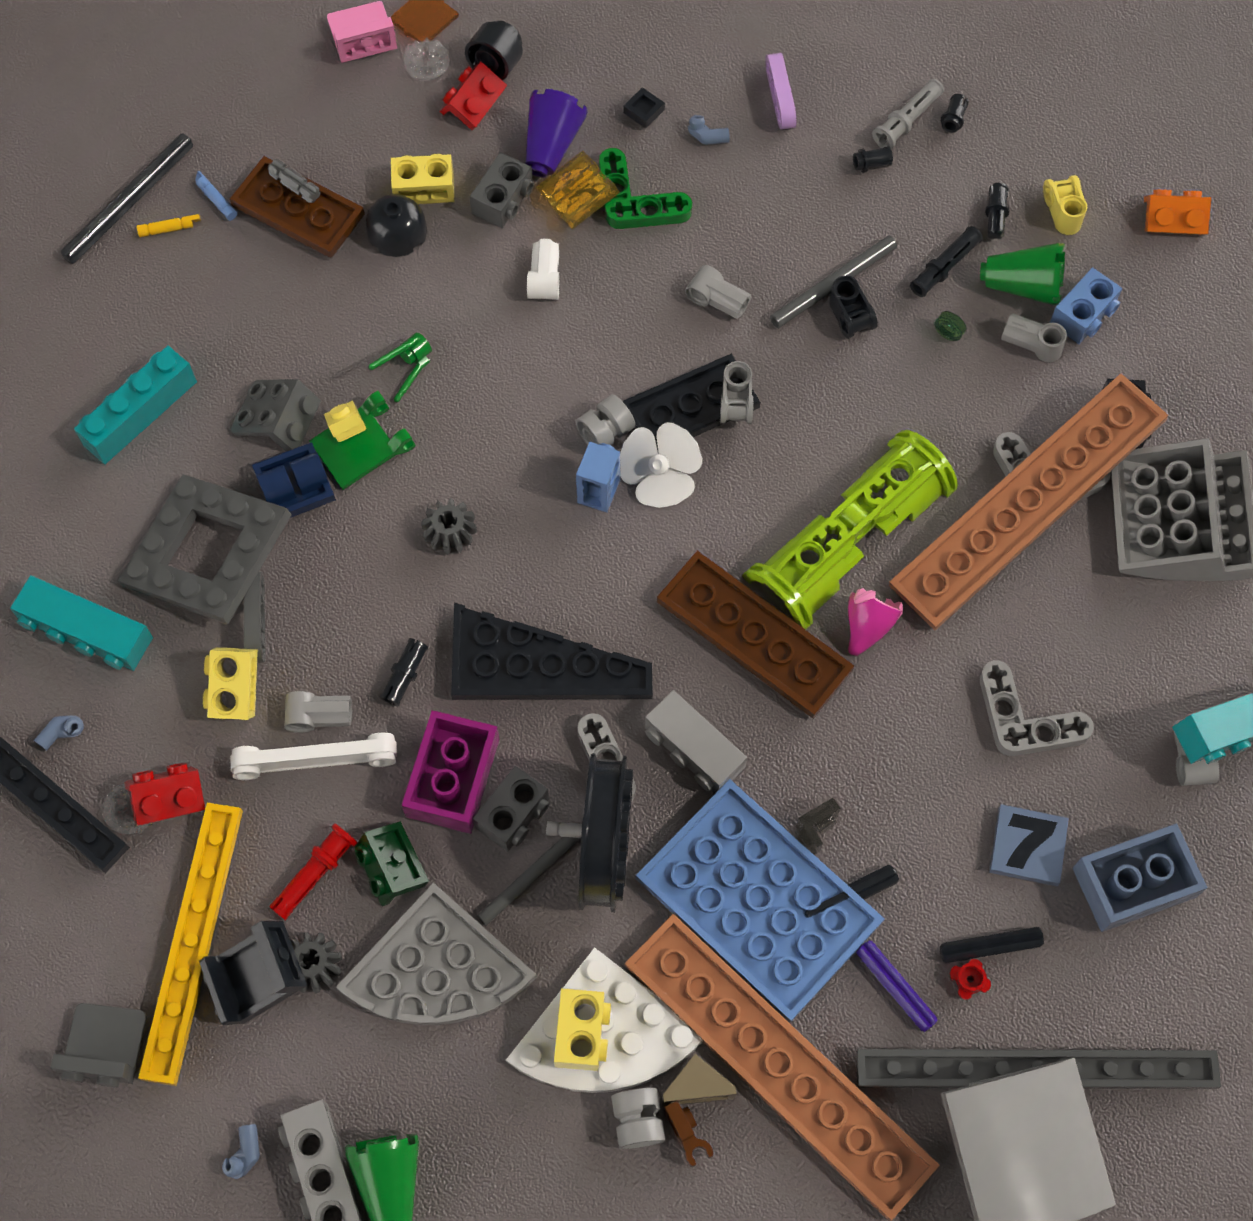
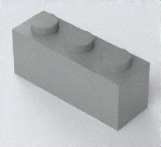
(694, 742)

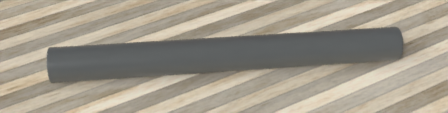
(824, 287)

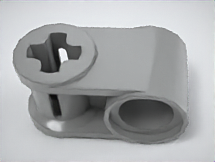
(737, 398)

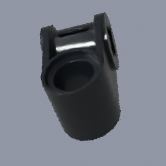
(852, 312)

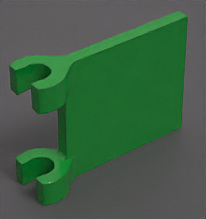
(365, 451)

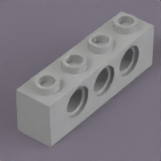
(297, 1127)

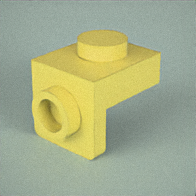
(344, 421)

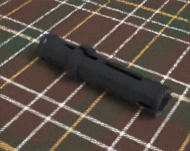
(938, 268)

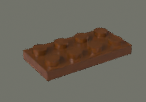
(317, 224)

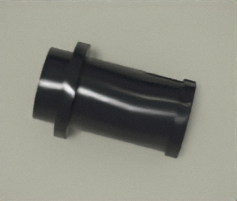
(953, 119)
(870, 159)

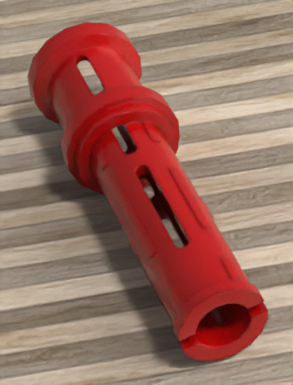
(323, 859)

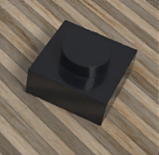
(644, 107)

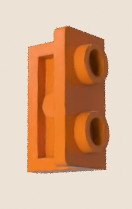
(1177, 213)

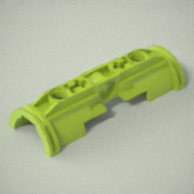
(811, 585)

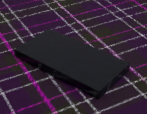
(686, 400)

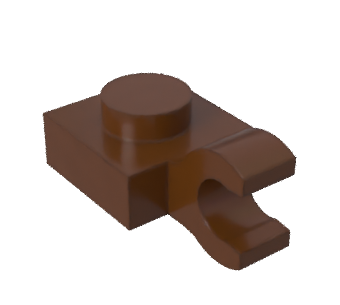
(682, 1125)

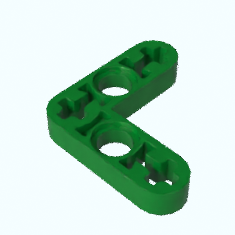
(625, 202)

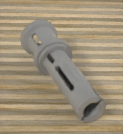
(900, 121)

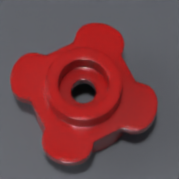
(975, 970)

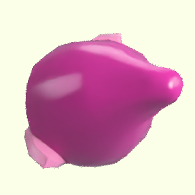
(869, 619)

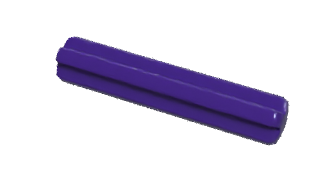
(896, 986)

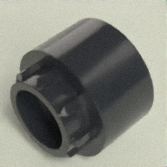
(496, 46)

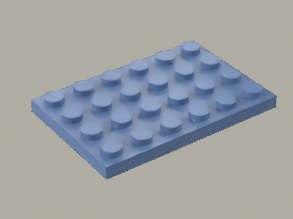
(746, 896)

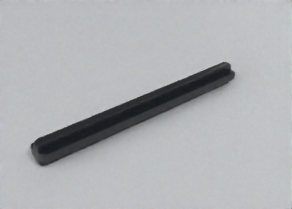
(126, 198)

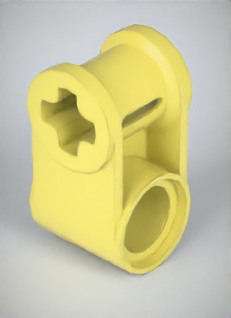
(1065, 204)

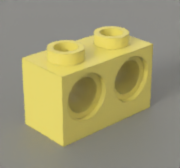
(422, 182)
(240, 684)
(573, 1029)

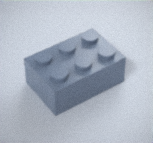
(1139, 877)

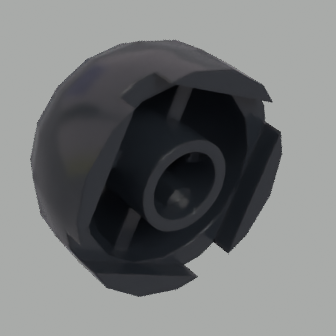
(396, 225)

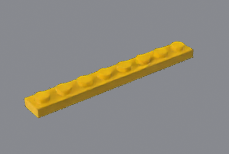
(190, 944)

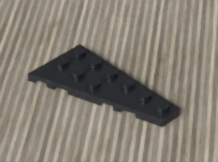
(528, 663)

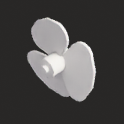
(662, 483)

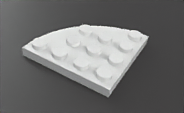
(641, 1035)

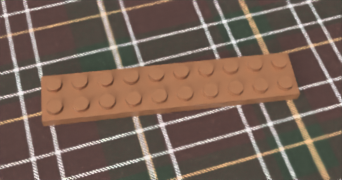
(1027, 501)
(783, 1067)

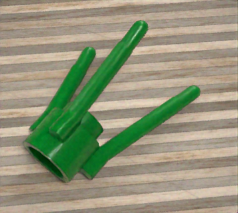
(412, 351)

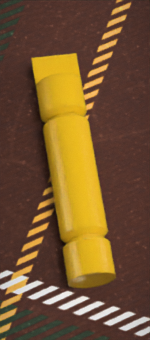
(167, 225)

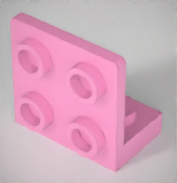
(362, 31)

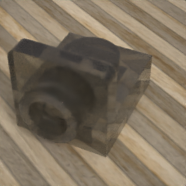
(820, 819)

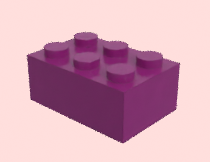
(451, 771)

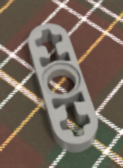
(605, 734)

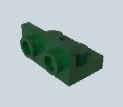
(390, 862)

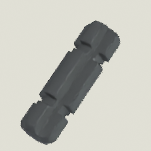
(293, 181)

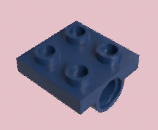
(295, 480)

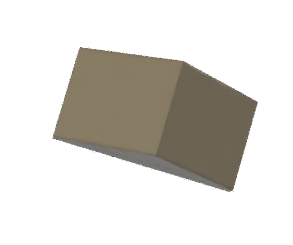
(698, 1084)

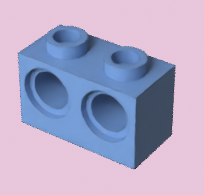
(1082, 303)
(598, 476)

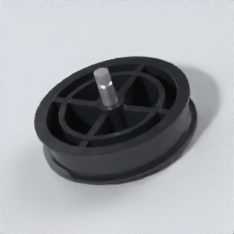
(602, 833)

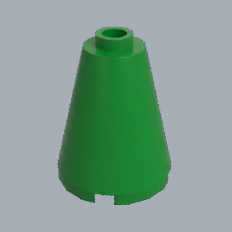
(1027, 273)
(386, 1175)

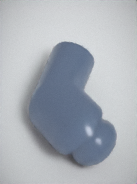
(706, 135)
(59, 728)
(247, 1154)

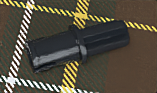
(997, 210)

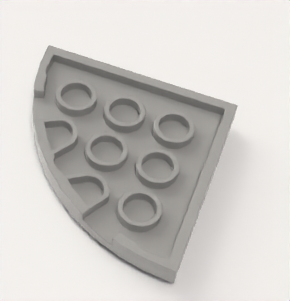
(436, 967)

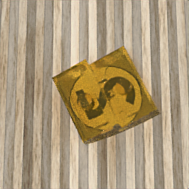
(577, 190)

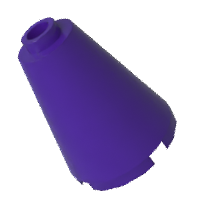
(551, 128)

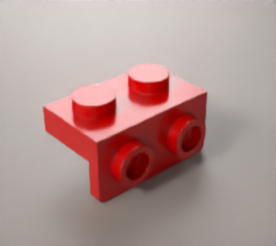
(474, 95)
(165, 794)

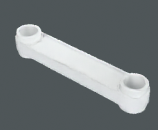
(249, 761)

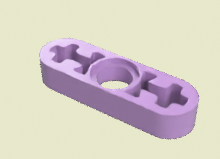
(780, 91)

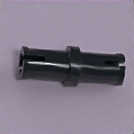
(404, 672)

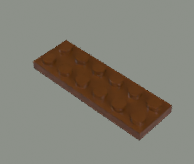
(755, 634)

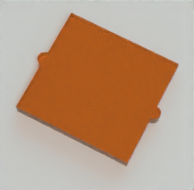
(424, 18)

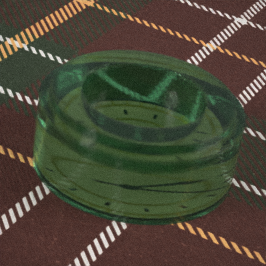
(950, 326)

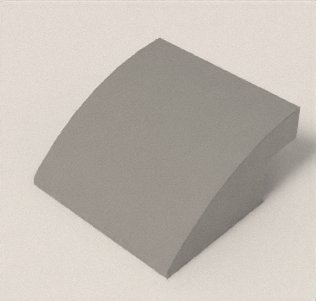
(1184, 513)
(1029, 1146)

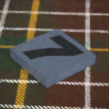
(1029, 845)

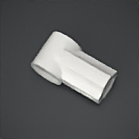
(544, 274)

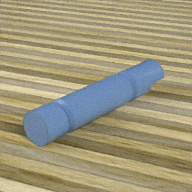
(215, 197)

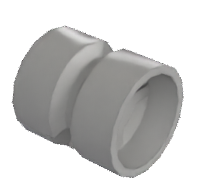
(608, 421)
(638, 1118)

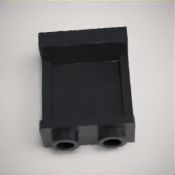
(253, 974)

